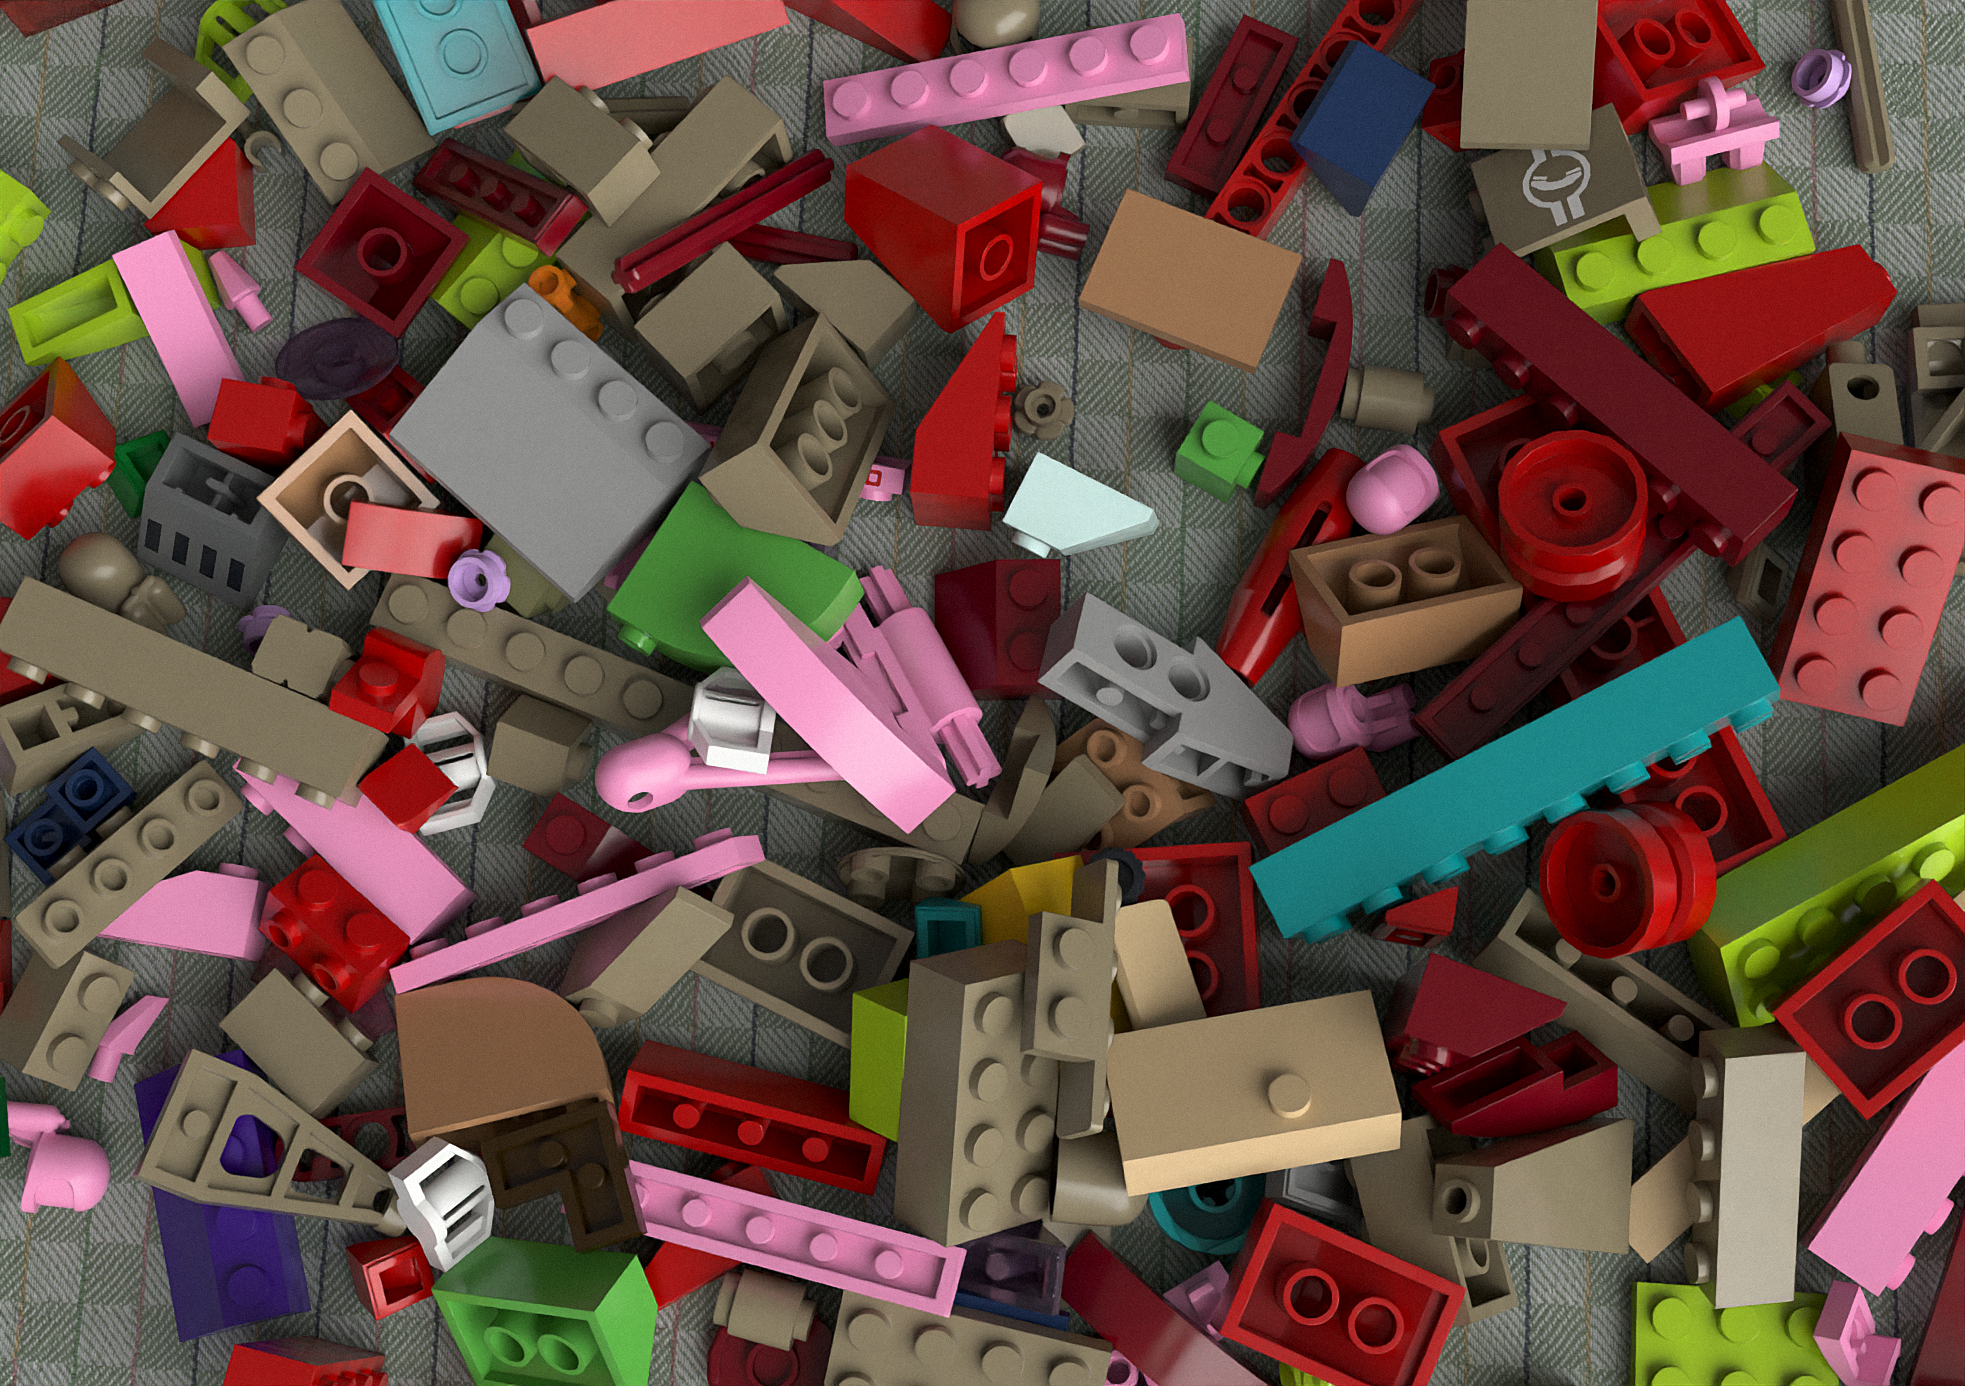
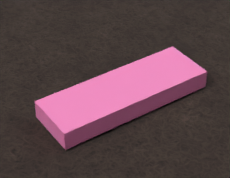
(179, 322)

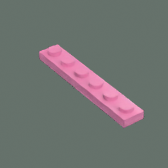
(1007, 80)
(599, 899)
(798, 1240)

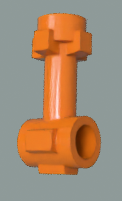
(555, 288)

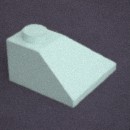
(1072, 512)

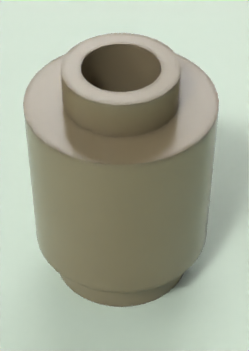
(1386, 399)
(764, 1308)

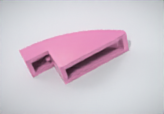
(828, 704)

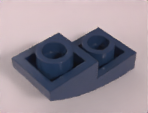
(77, 805)

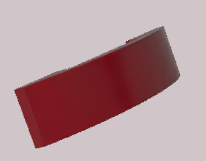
(1332, 323)
(1145, 1323)

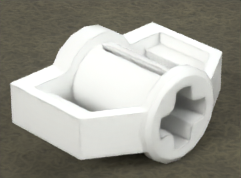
(731, 722)
(463, 765)
(444, 1201)

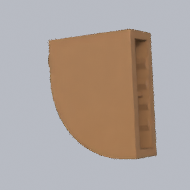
(494, 1059)

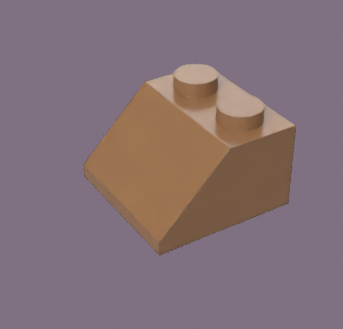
(317, 488)

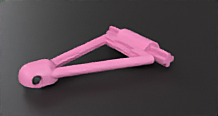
(899, 656)

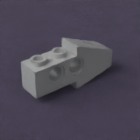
(1174, 699)

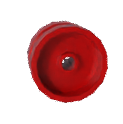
(1572, 515)
(1627, 878)

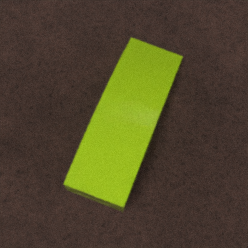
(89, 313)

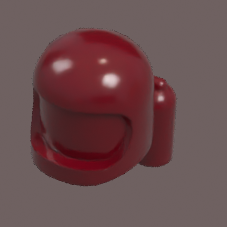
(1059, 229)

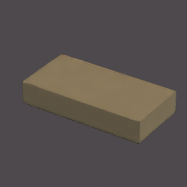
(1067, 814)

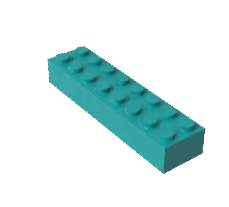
(1516, 782)

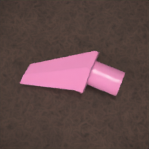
(239, 291)
(124, 1036)

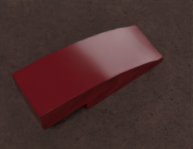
(1522, 1088)

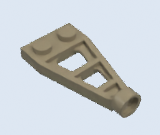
(195, 1128)

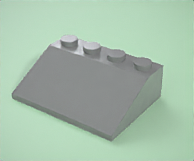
(551, 443)

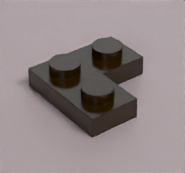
(580, 1158)

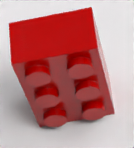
(1884, 999)

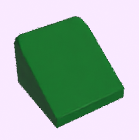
(134, 467)

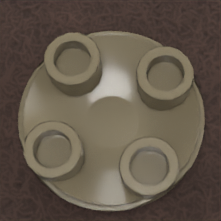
(898, 875)

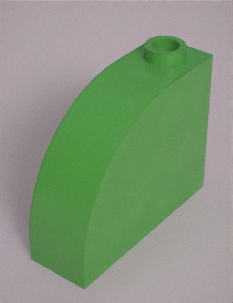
(700, 559)

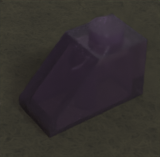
(1016, 1267)

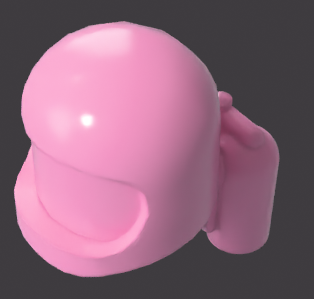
(1392, 490)
(1341, 719)
(60, 1167)

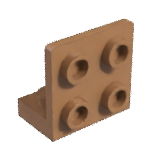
(1151, 796)

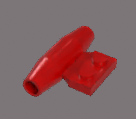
(1265, 603)

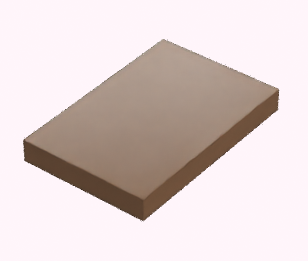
(1190, 281)

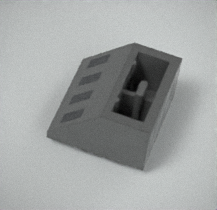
(207, 523)

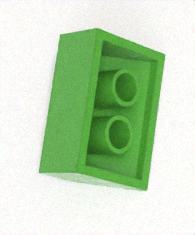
(549, 1315)

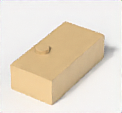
(1252, 1093)

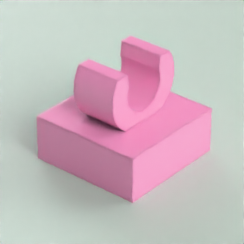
(1200, 1295)

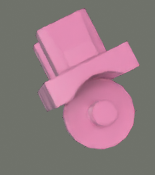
(1713, 125)

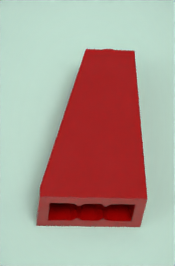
(1757, 323)

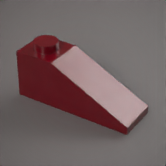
(586, 845)

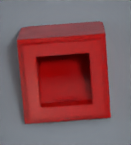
(408, 788)
(390, 1274)

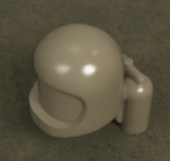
(110, 577)

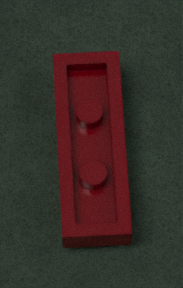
(1231, 107)

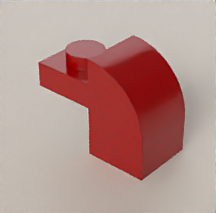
(391, 684)

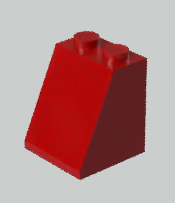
(947, 223)

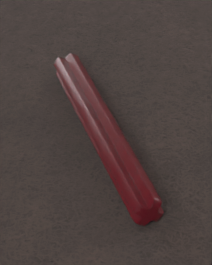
(721, 221)

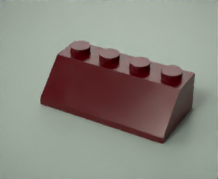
(1455, 1012)

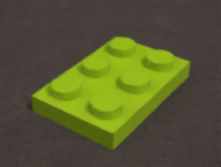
(1690, 1343)

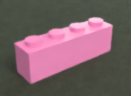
(373, 855)
(1898, 1182)

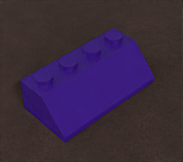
(222, 1261)

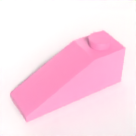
(199, 914)

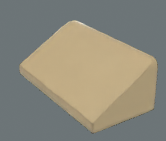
(1154, 967)

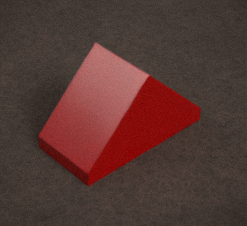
(213, 205)

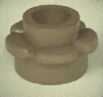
(1043, 426)

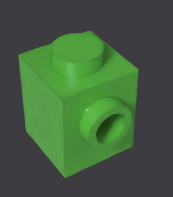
(1220, 453)

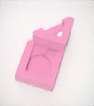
(1849, 1339)

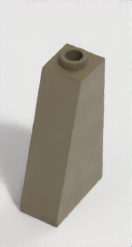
(1542, 1189)

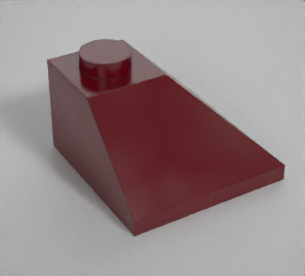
(381, 254)

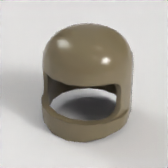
(994, 22)
(1090, 1183)

